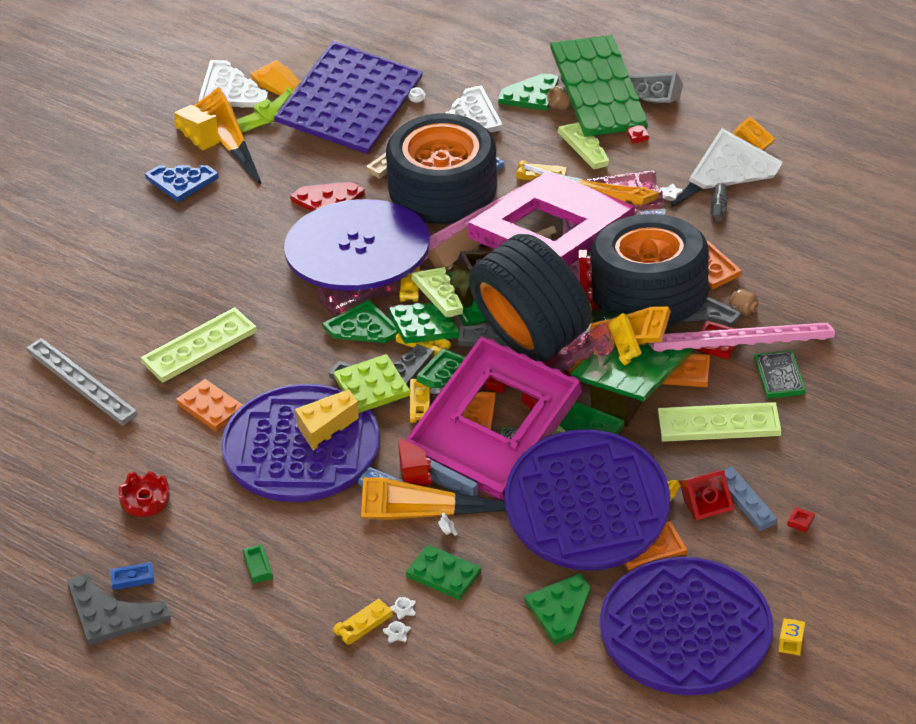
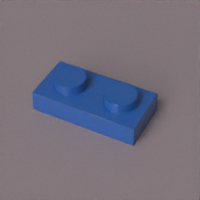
(132, 576)

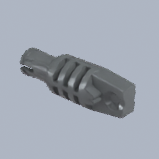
(719, 203)

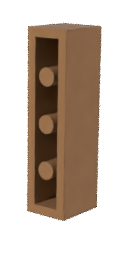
(449, 250)

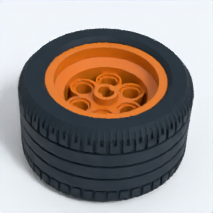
(442, 167)
(650, 264)
(530, 297)

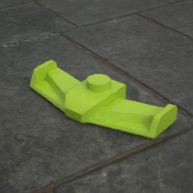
(264, 112)

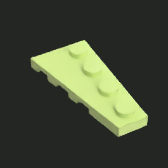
(586, 147)
(437, 288)

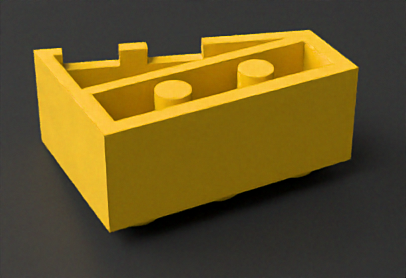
(197, 126)
(326, 416)

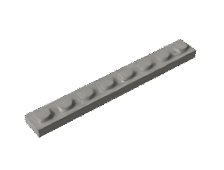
(82, 382)

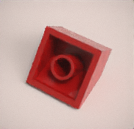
(414, 464)
(707, 494)

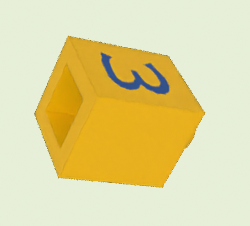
(791, 636)

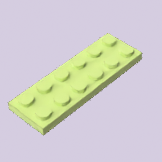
(198, 344)
(719, 422)

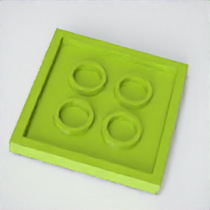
(372, 382)

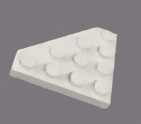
(237, 88)
(478, 107)
(733, 162)

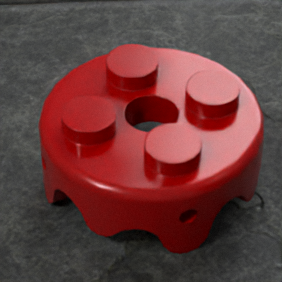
(136, 487)

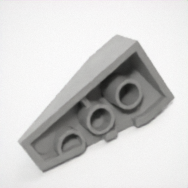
(657, 87)

